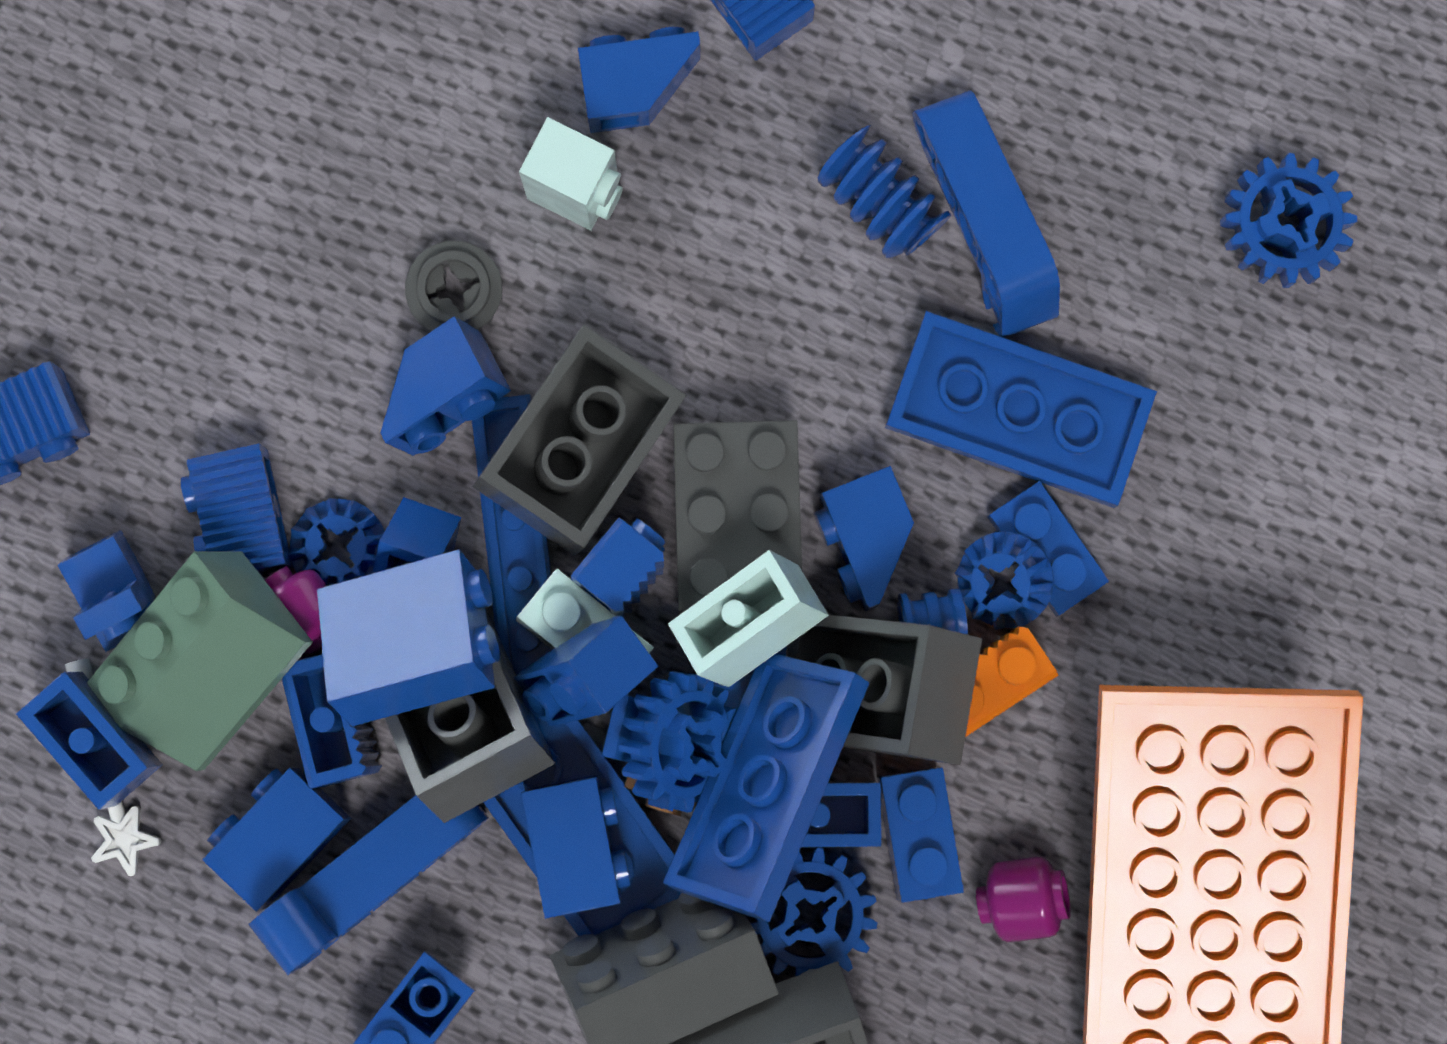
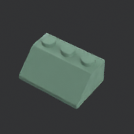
(200, 658)

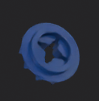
(340, 517)
(1031, 579)

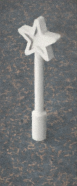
(123, 831)

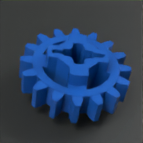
(1295, 243)
(676, 743)
(834, 948)

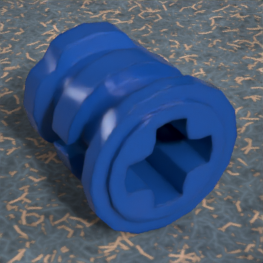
(941, 612)

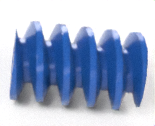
(880, 195)

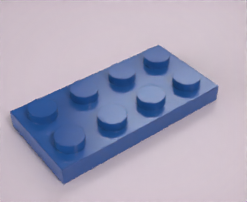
(1021, 409)
(770, 786)
(644, 847)

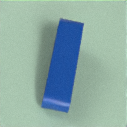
(991, 213)
(358, 882)

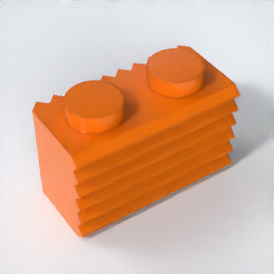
(1006, 675)

